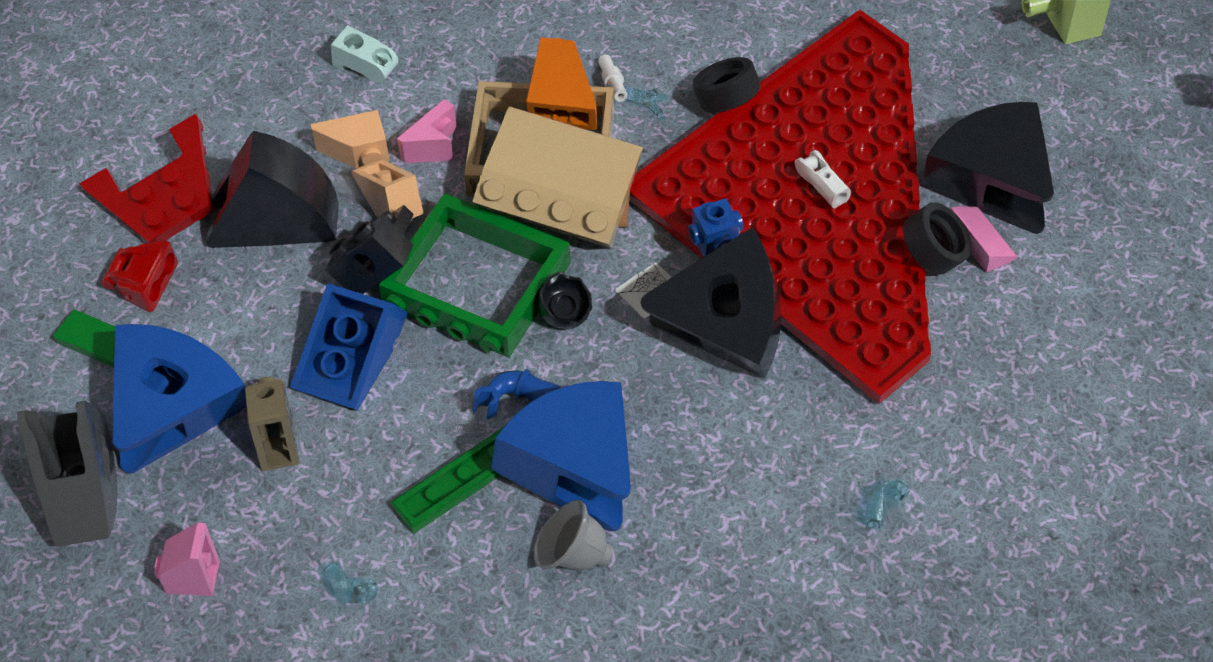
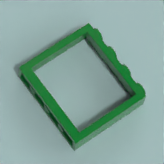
(495, 230)

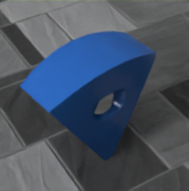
(167, 392)
(571, 449)

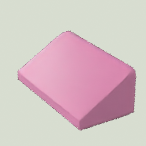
(985, 241)

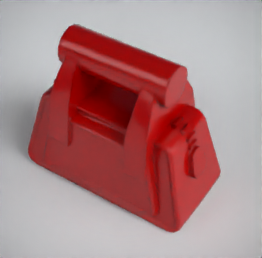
(145, 275)

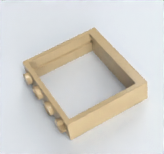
(501, 96)

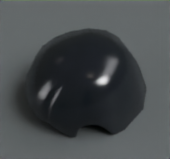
(564, 301)

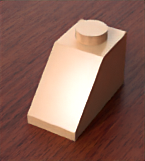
(352, 139)
(388, 187)

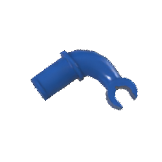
(514, 381)

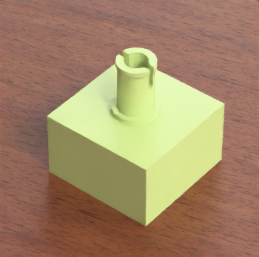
(1072, 18)

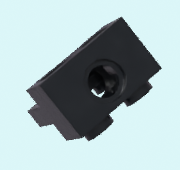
(372, 252)

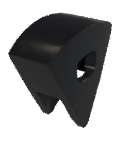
(999, 149)
(273, 198)
(724, 305)

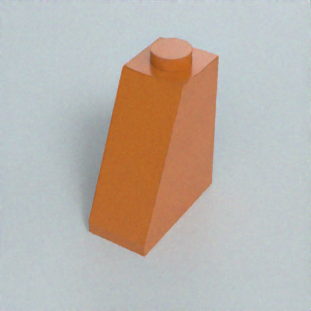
(561, 85)

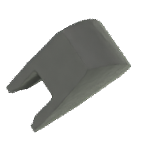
(72, 472)

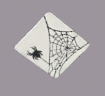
(641, 284)

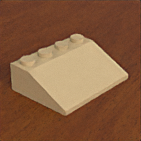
(558, 177)

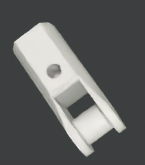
(824, 179)

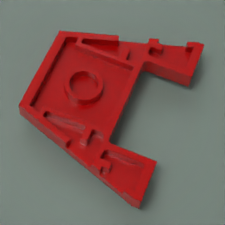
(167, 198)

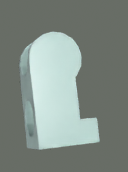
(363, 55)

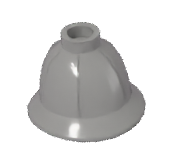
(572, 540)

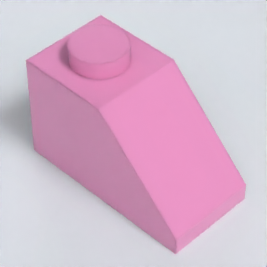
(188, 562)

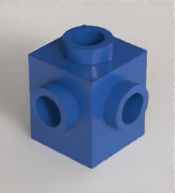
(714, 225)

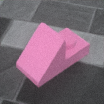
(429, 136)

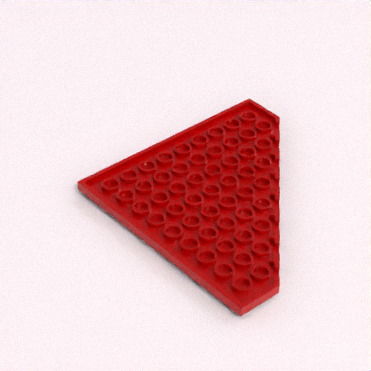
(841, 269)

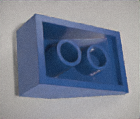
(347, 346)

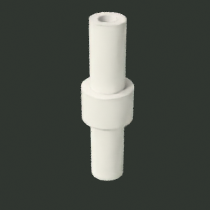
(612, 77)

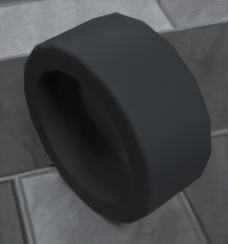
(726, 84)
(925, 247)

